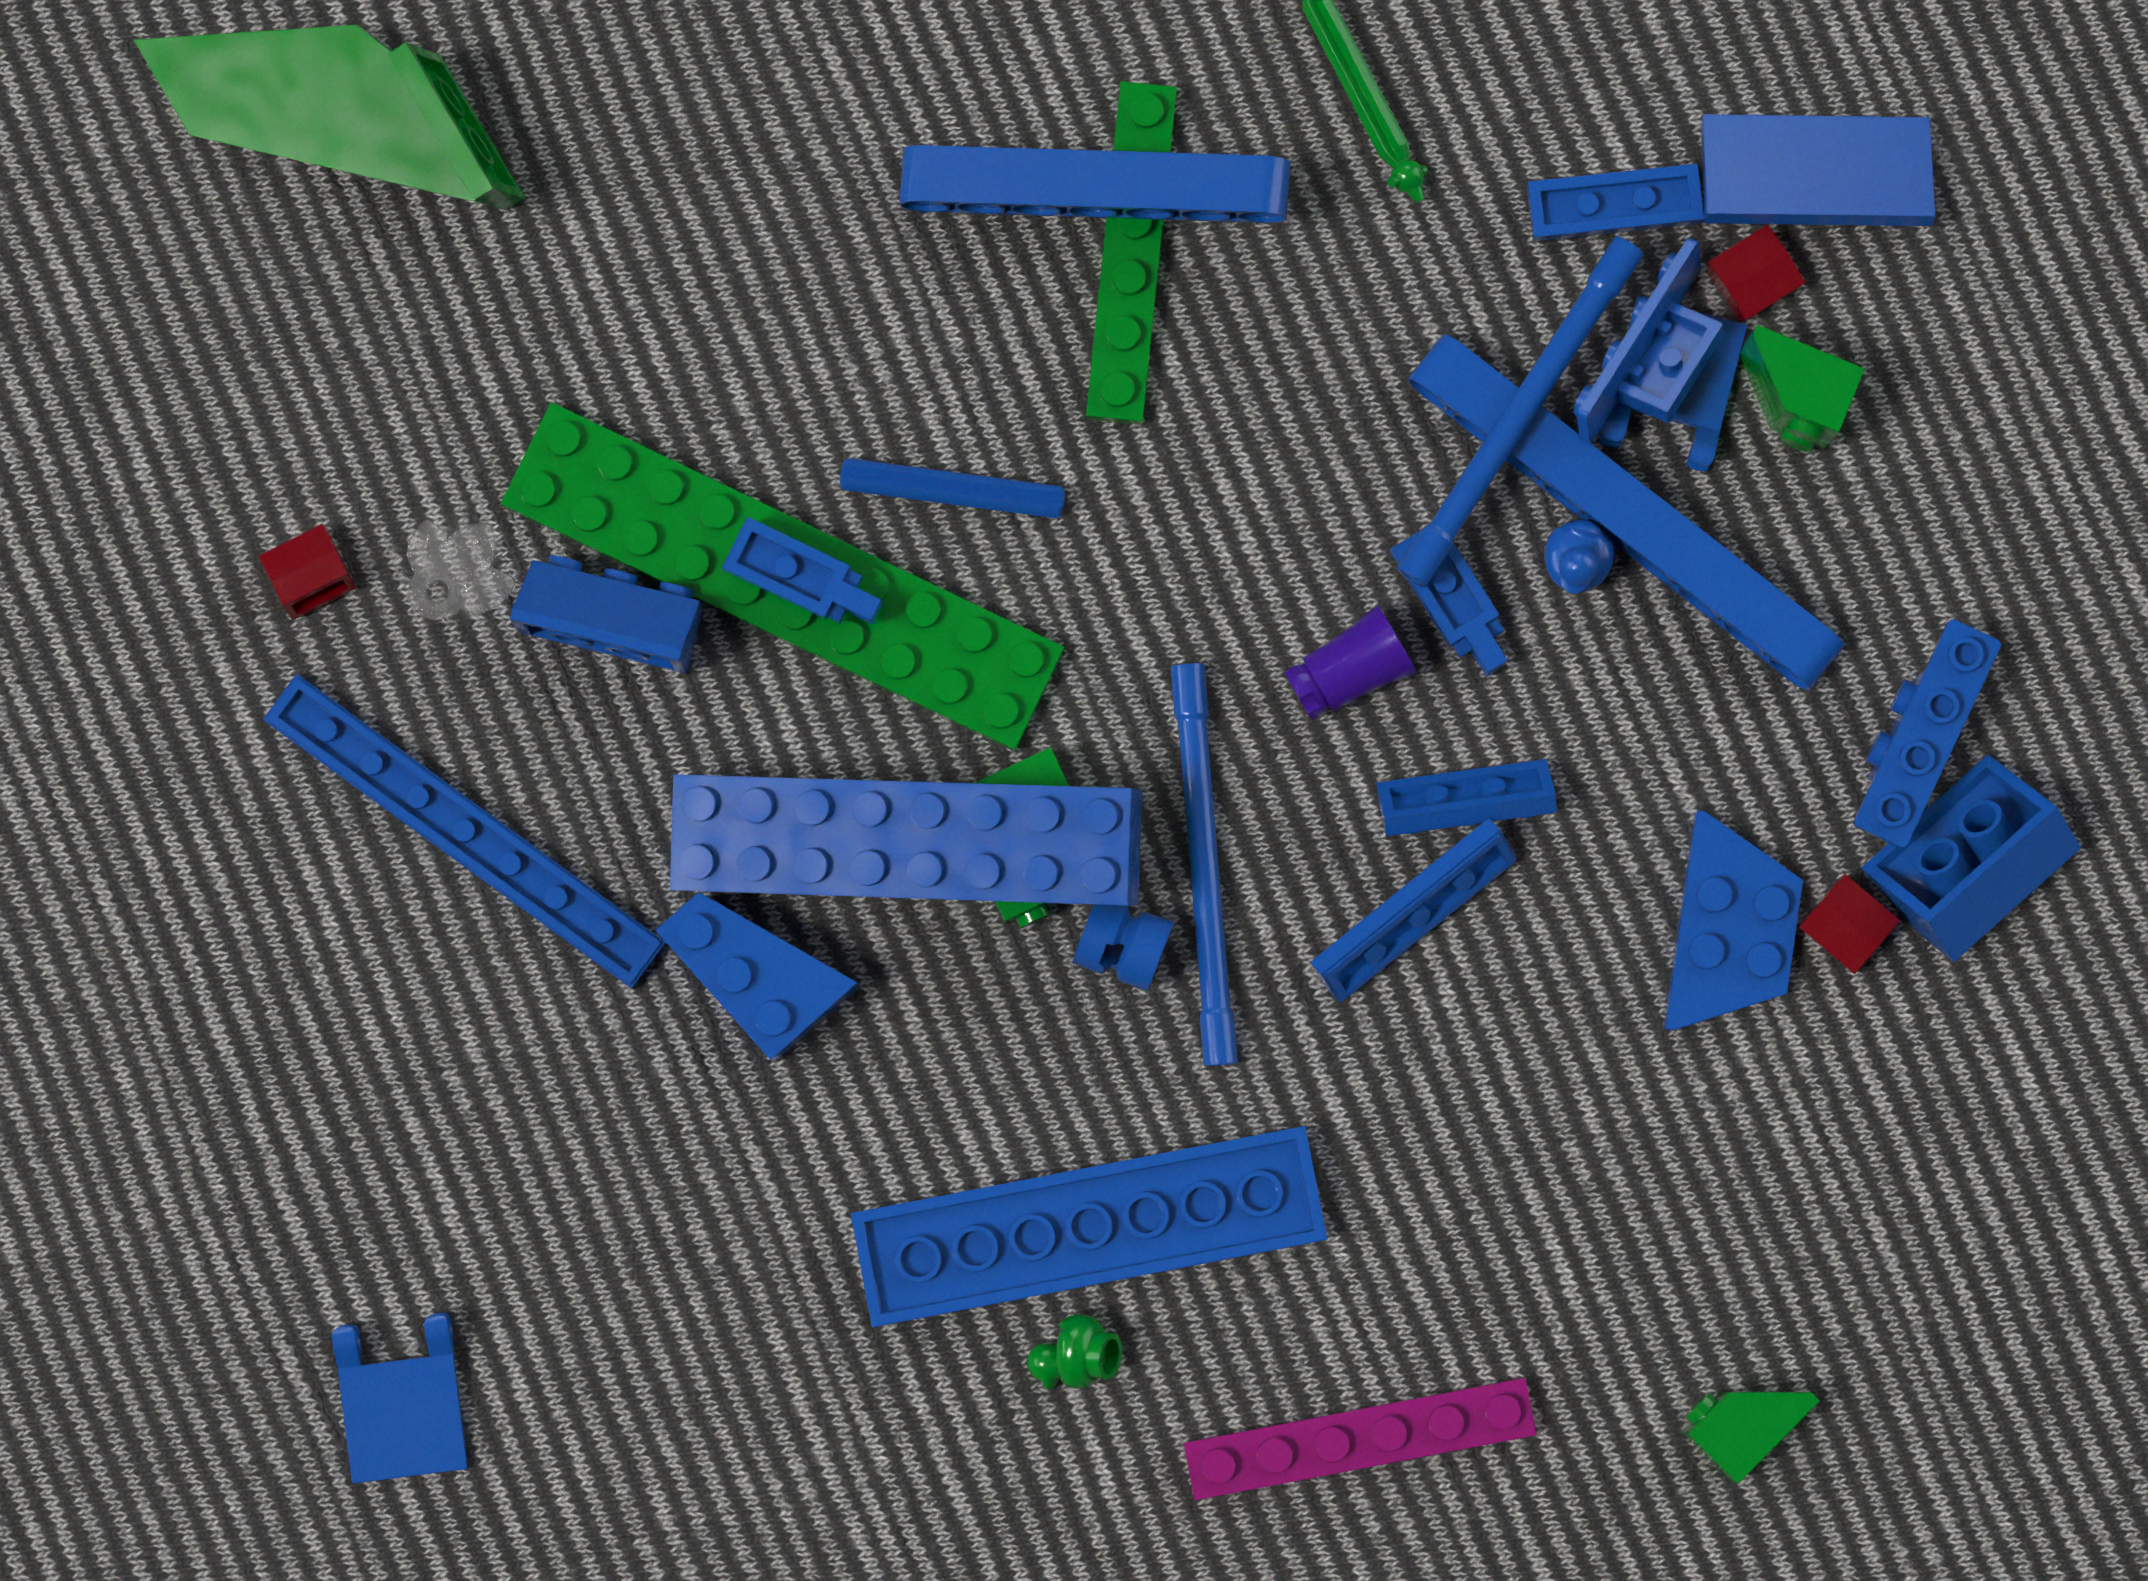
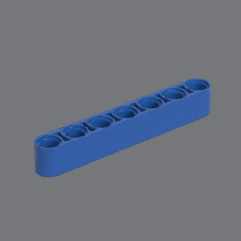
(1095, 183)

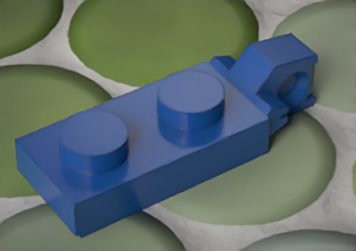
(799, 574)
(1459, 608)

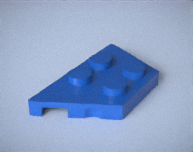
(1731, 927)

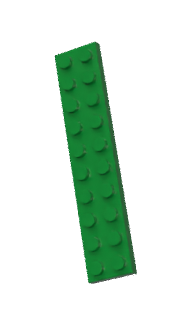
(683, 527)

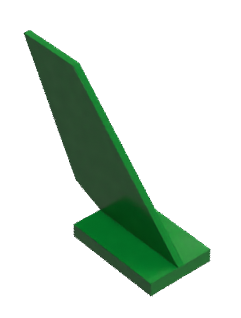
(335, 104)

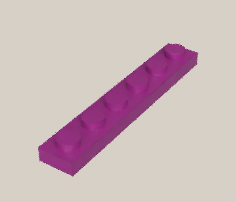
(1359, 1438)

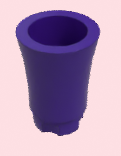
(1350, 665)

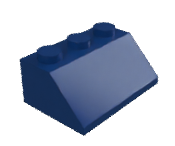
(608, 613)
(1973, 857)

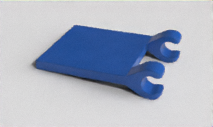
(1703, 404)
(401, 1412)

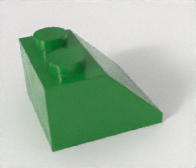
(1799, 388)

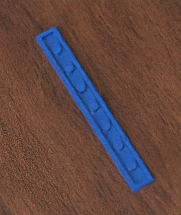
(465, 831)

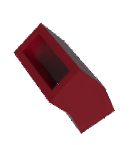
(1754, 273)
(307, 572)
(1849, 923)

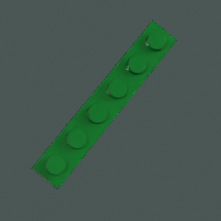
(1129, 270)

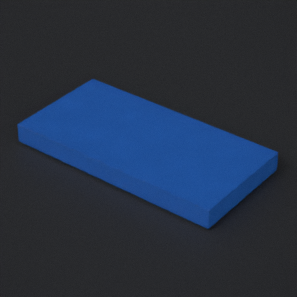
(1817, 170)

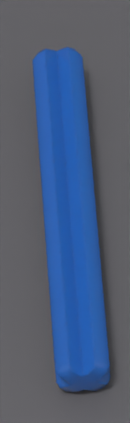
(952, 488)

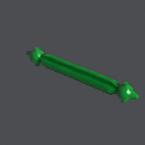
(1365, 97)

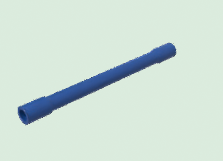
(1438, 536)
(1216, 1015)

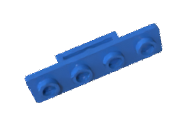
(1658, 354)
(1923, 733)

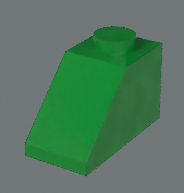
(1744, 1426)

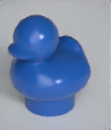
(1578, 556)

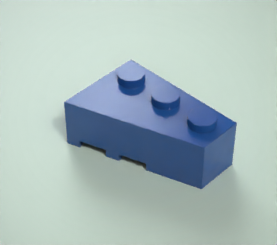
(755, 975)

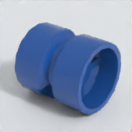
(1123, 944)

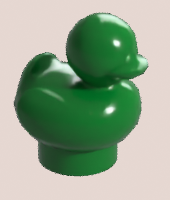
(1079, 1358)

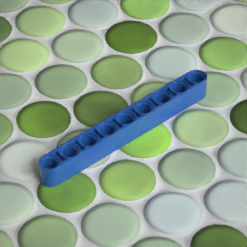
(1633, 517)

